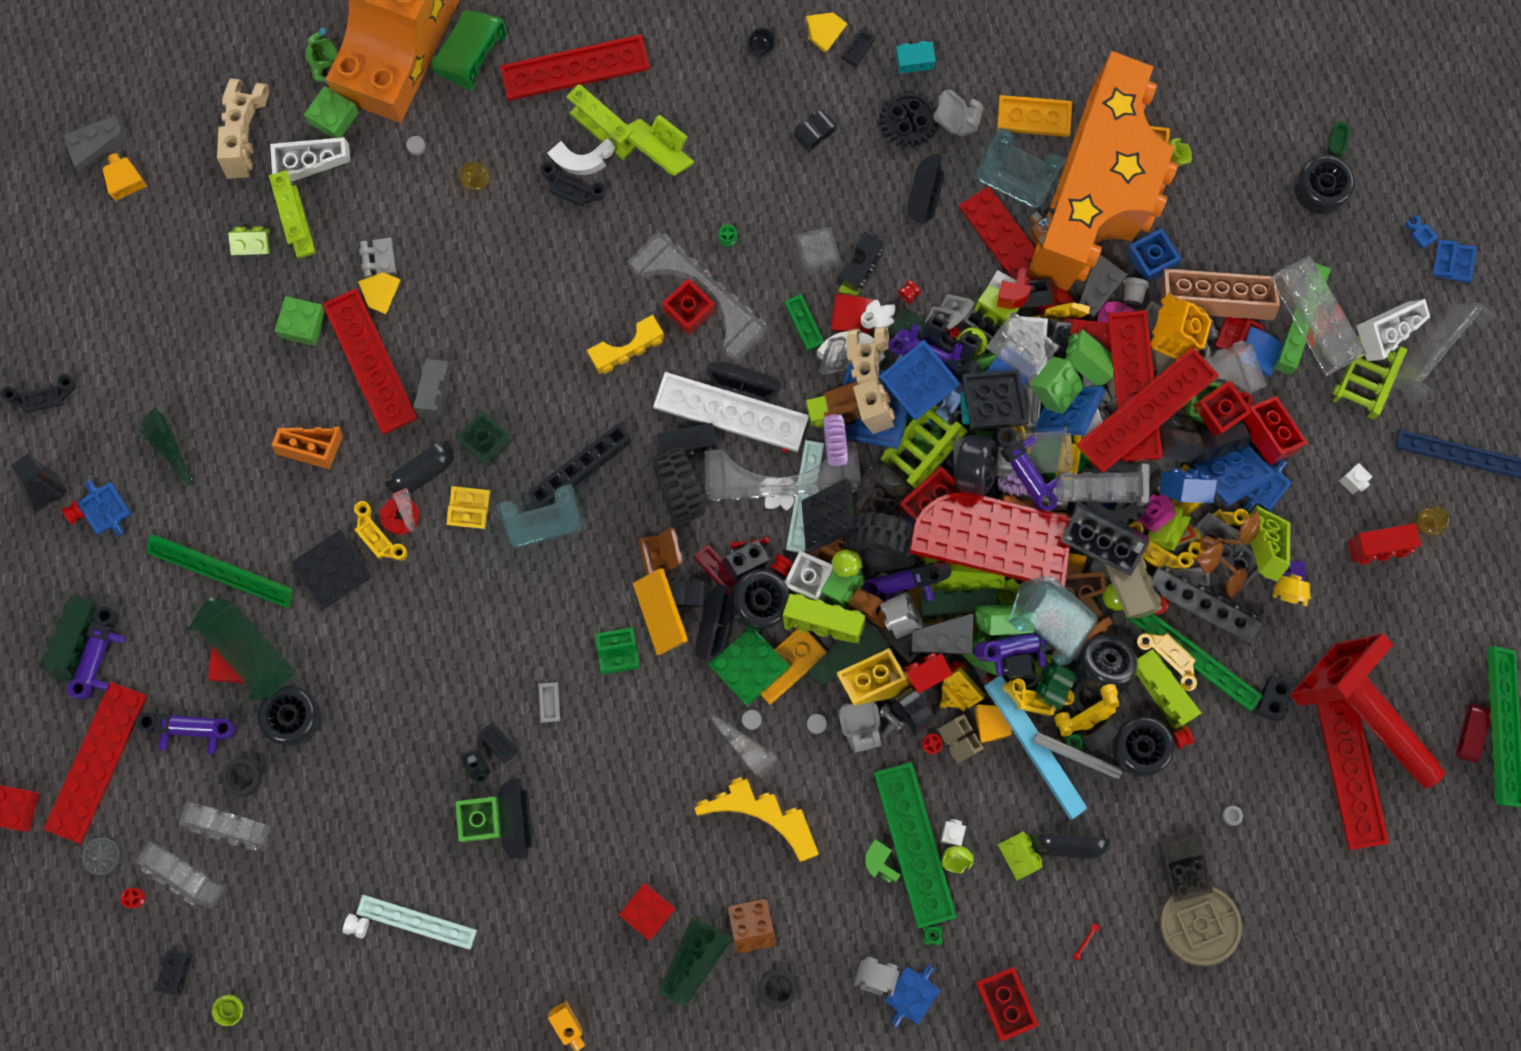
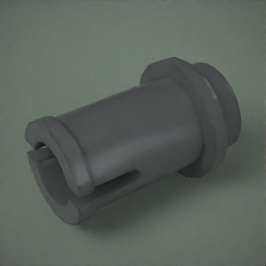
(1213, 333)

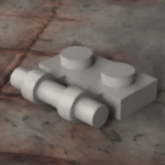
(383, 254)

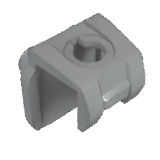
(956, 116)
(860, 722)

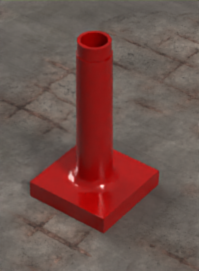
(1344, 676)

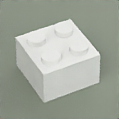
(808, 576)

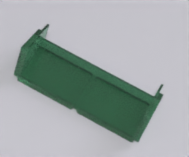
(243, 647)

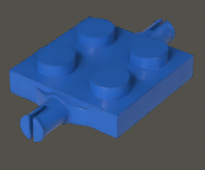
(1270, 492)
(104, 508)
(912, 995)

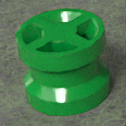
(727, 231)

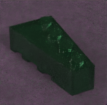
(693, 961)

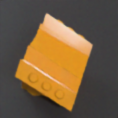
(1180, 327)

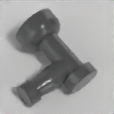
(893, 723)

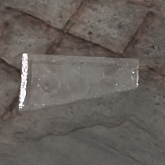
(1099, 487)
(225, 825)
(179, 875)

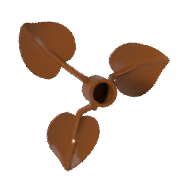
(1213, 549)

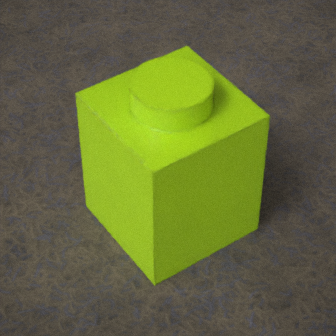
(816, 409)

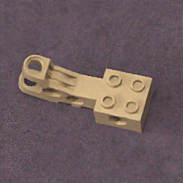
(233, 142)
(870, 393)

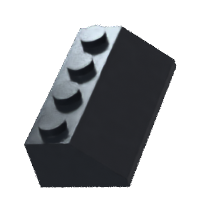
(1104, 538)

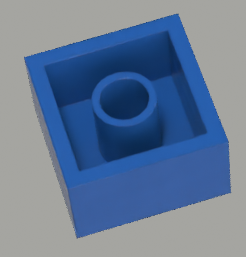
(1153, 255)
(1188, 486)

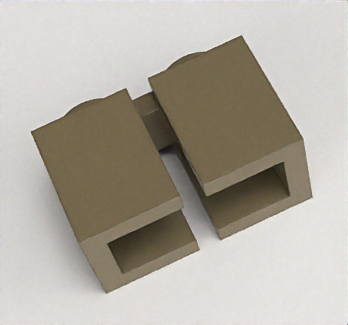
(965, 748)

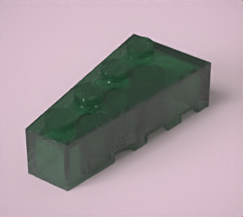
(955, 604)
(69, 639)
(847, 654)

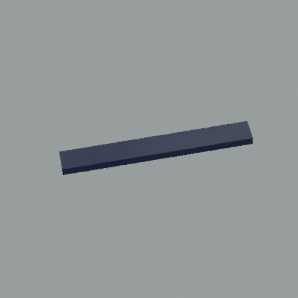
(1458, 453)

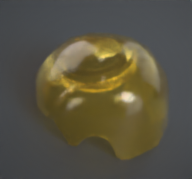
(474, 176)
(1433, 520)

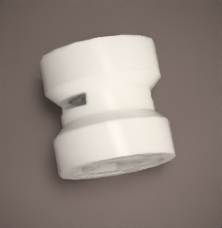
(354, 925)

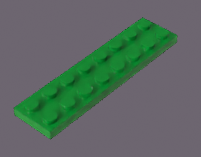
(1505, 726)
(914, 845)

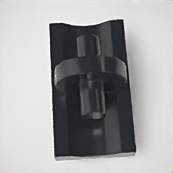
(475, 764)

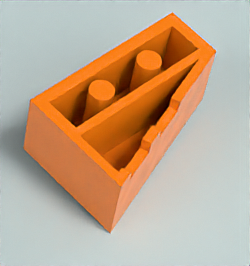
(308, 445)

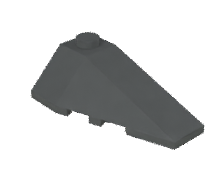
(1236, 555)

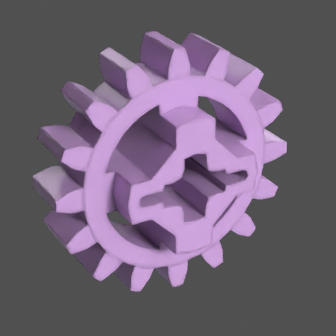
(1012, 485)

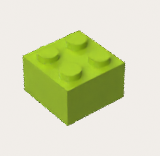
(988, 307)

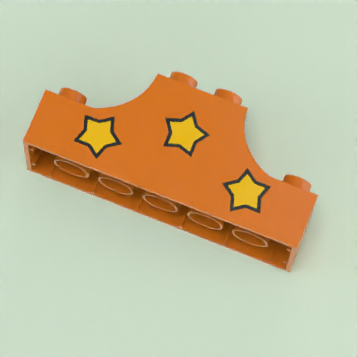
(388, 52)
(1110, 176)

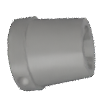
(1135, 290)

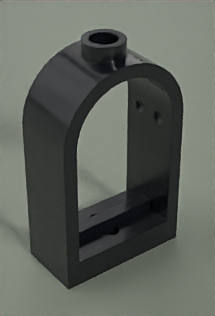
(913, 704)

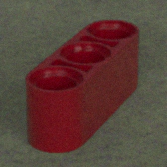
(1473, 733)

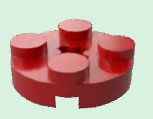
(393, 525)

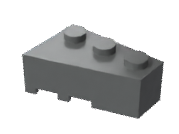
(94, 142)
(1100, 286)
(432, 389)
(946, 637)

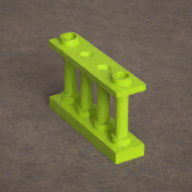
(601, 121)
(292, 214)
(1382, 390)
(929, 462)

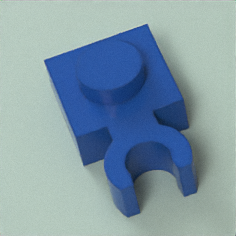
(1421, 234)

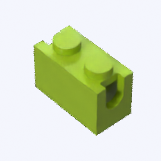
(1172, 531)

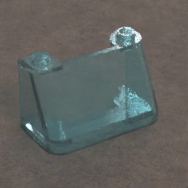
(1017, 171)
(541, 523)
(1054, 615)

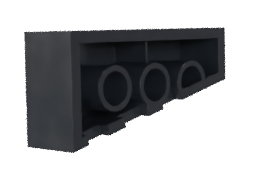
(38, 482)

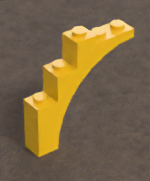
(741, 800)

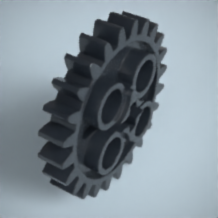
(893, 124)

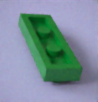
(804, 322)

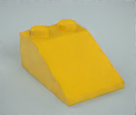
(874, 679)

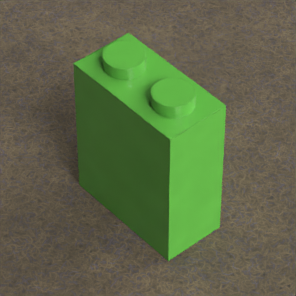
(1090, 358)
(994, 619)

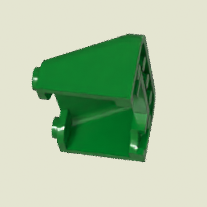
(468, 47)

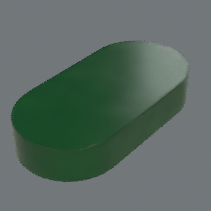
(1338, 139)

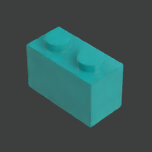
(915, 57)

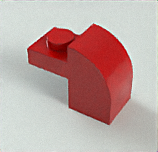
(1014, 294)

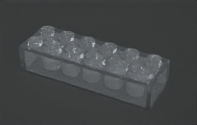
(1318, 315)

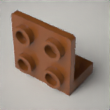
(843, 402)

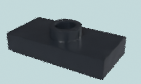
(858, 47)
(498, 742)

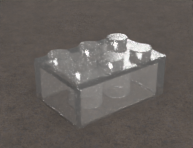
(1022, 346)

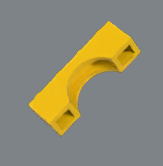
(606, 357)

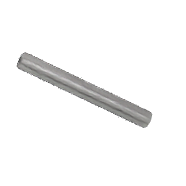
(1077, 755)

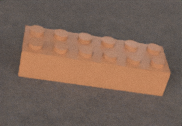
(1223, 293)

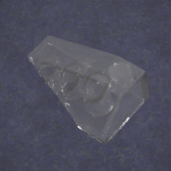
(752, 753)

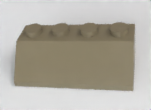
(1135, 591)

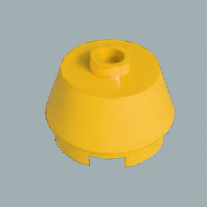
(1292, 589)

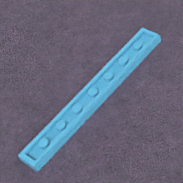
(1041, 756)

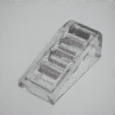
(404, 504)

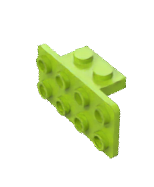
(661, 143)

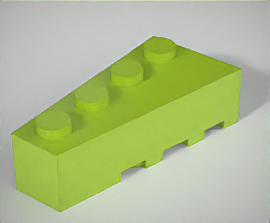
(1271, 545)
(966, 578)
(823, 619)
(1165, 690)

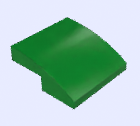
(617, 651)

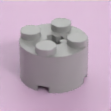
(901, 615)
(877, 977)

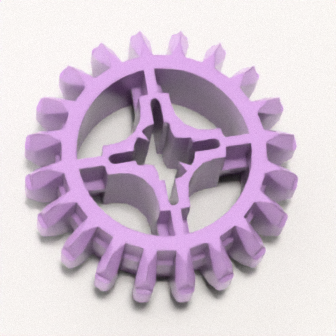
(835, 440)

